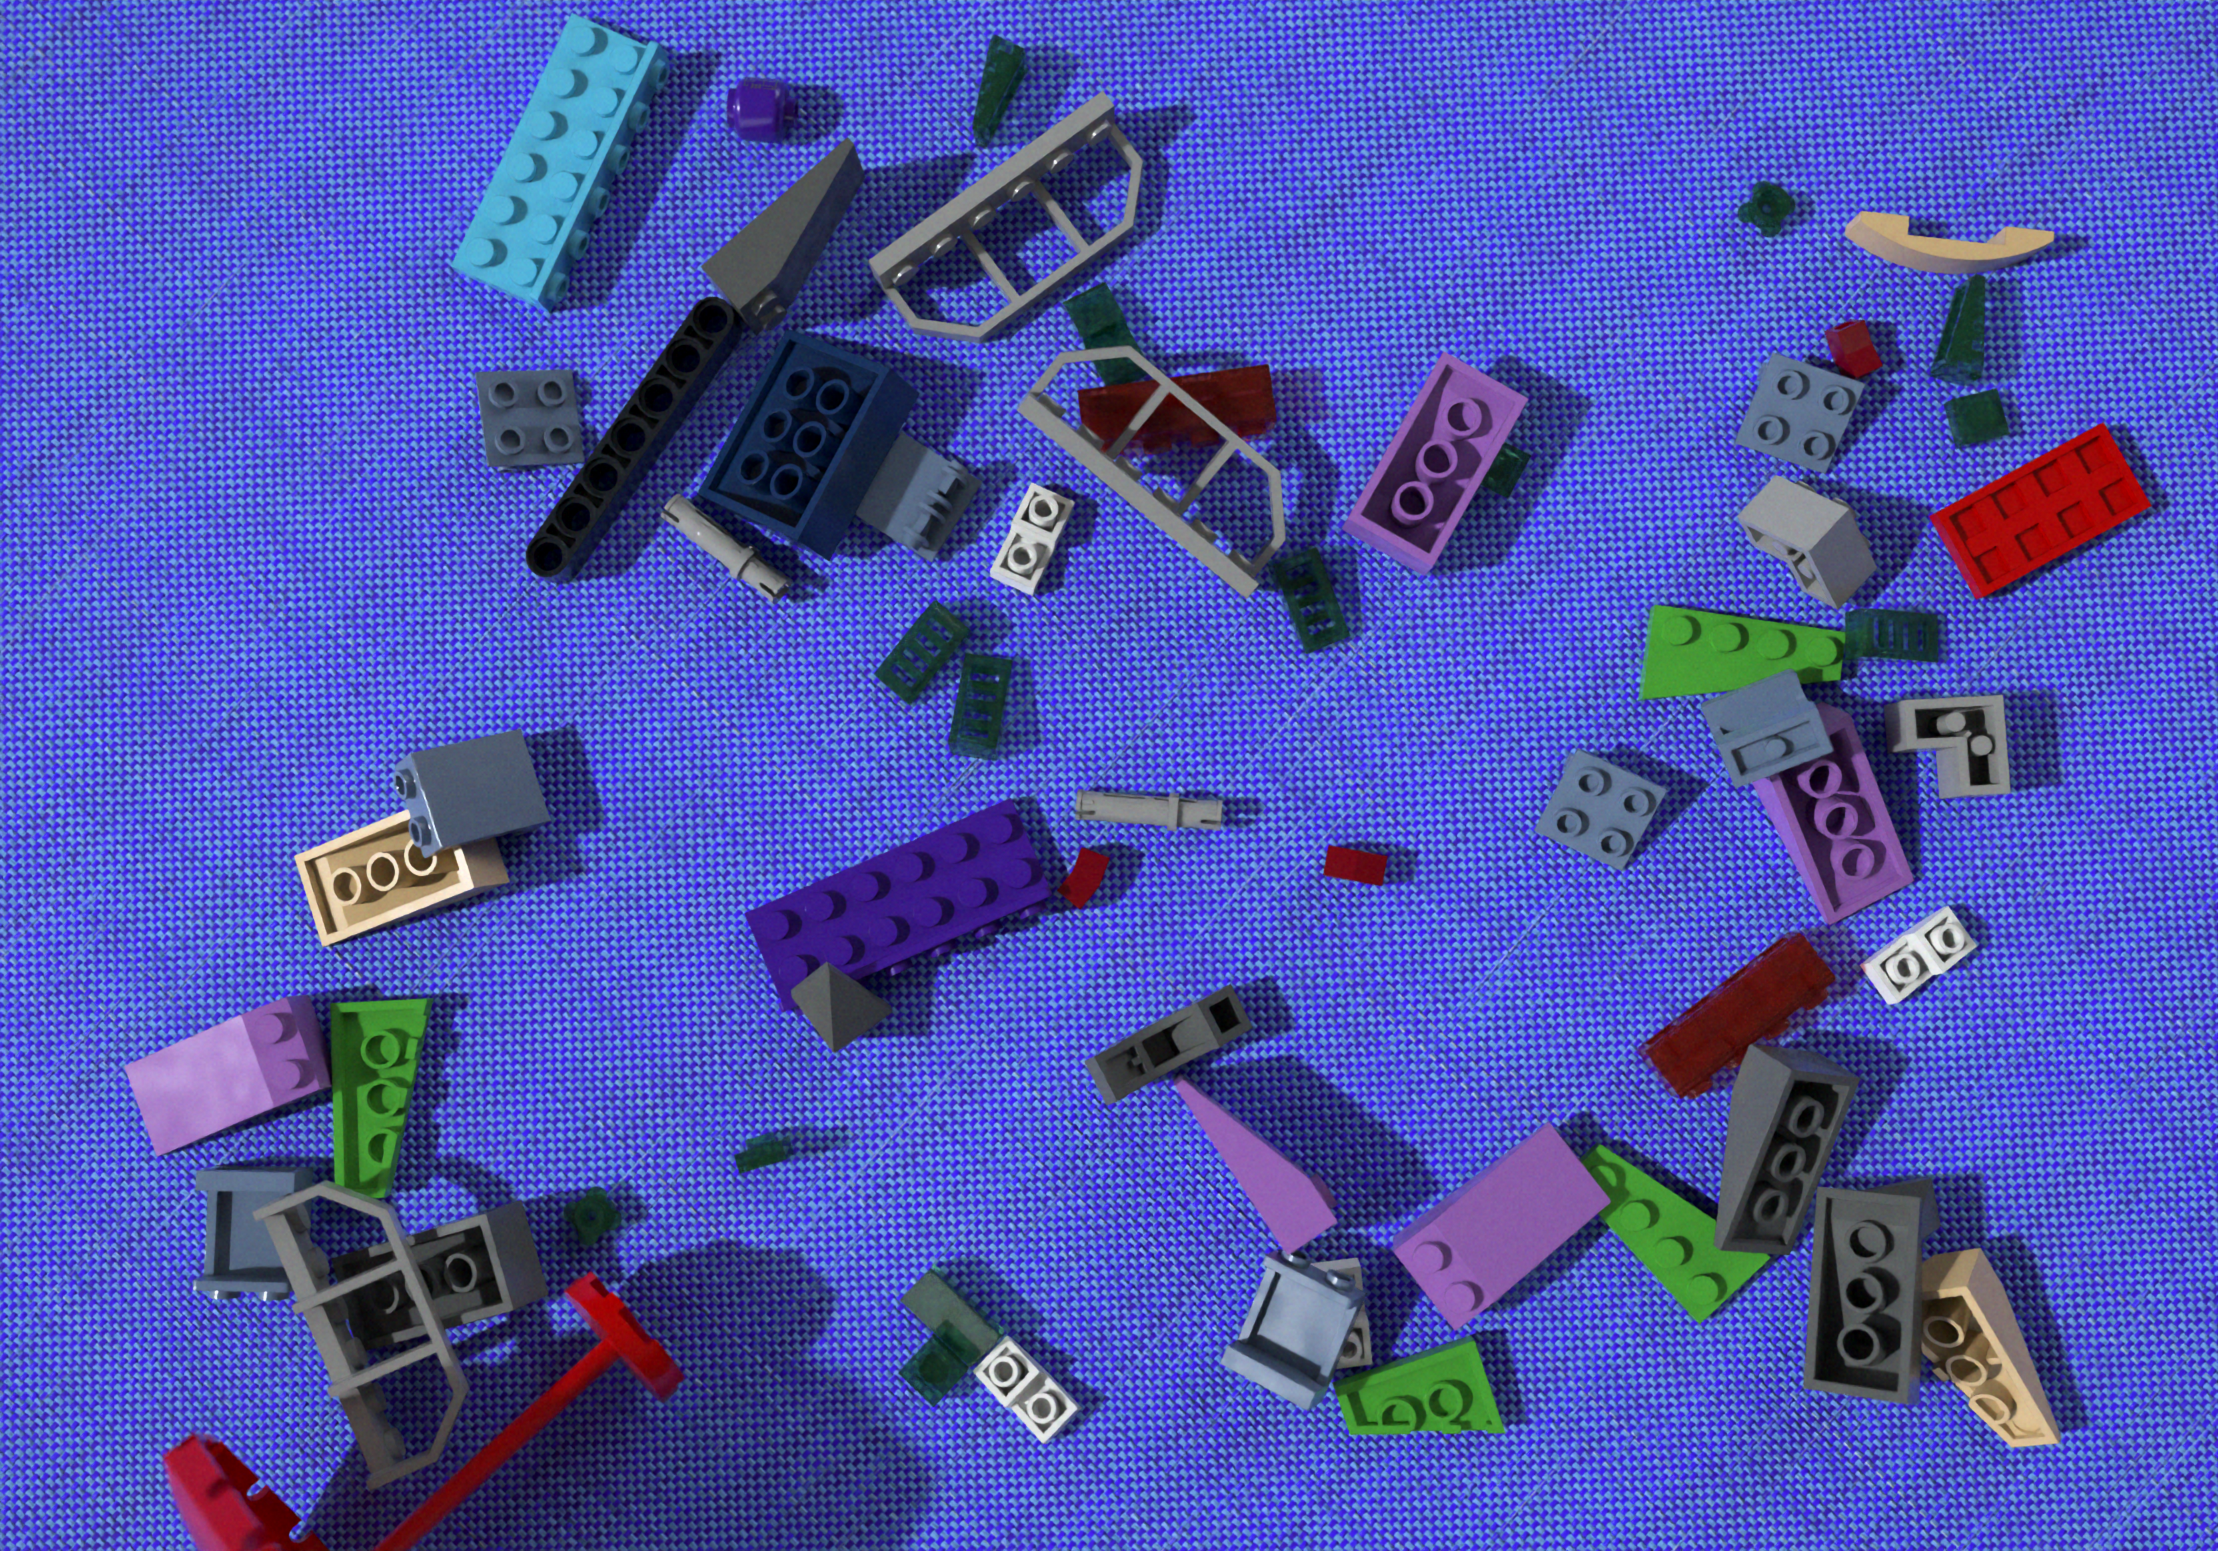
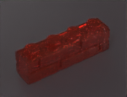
(1234, 396)
(1737, 1014)

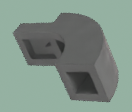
(1168, 1043)

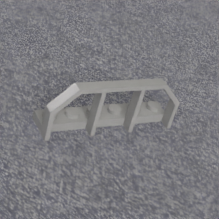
(978, 207)
(1124, 476)
(346, 1355)

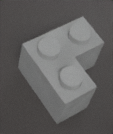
(1811, 536)
(1966, 739)

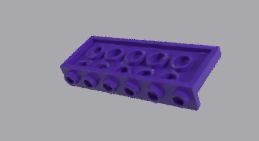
(904, 902)

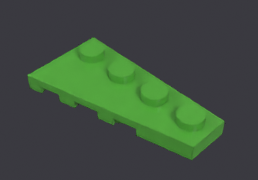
(1718, 653)
(373, 1081)
(1669, 1235)

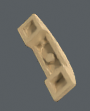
(1889, 239)

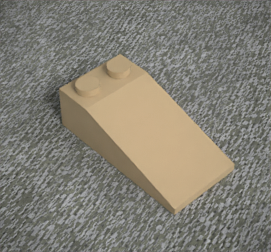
(383, 878)

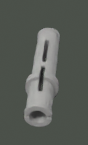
(741, 560)
(1149, 810)

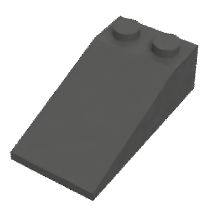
(775, 252)
(1777, 1145)
(468, 1264)
(1865, 1296)

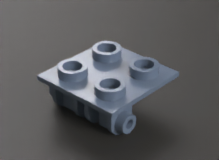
(1799, 412)
(529, 418)
(917, 497)
(1600, 809)

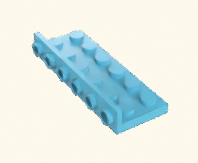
(562, 163)

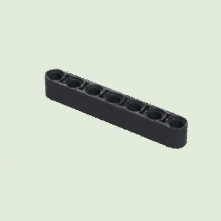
(634, 417)

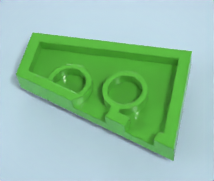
(1422, 1392)

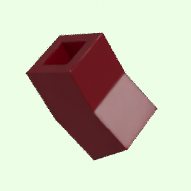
(1853, 349)
(1355, 866)
(1084, 878)

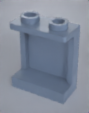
(1766, 728)
(470, 792)
(236, 1246)
(1296, 1328)

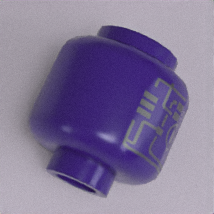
(761, 110)

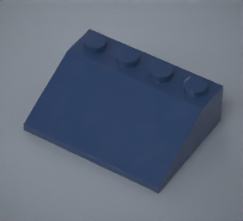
(809, 442)

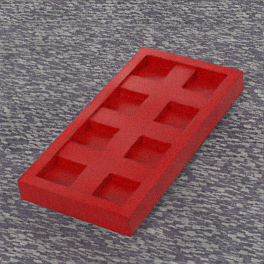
(2040, 511)

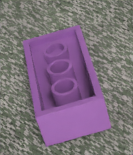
(1435, 464)
(1837, 824)
(231, 1073)
(1279, 1188)
(1499, 1225)

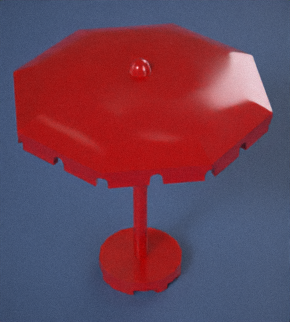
(214, 1482)

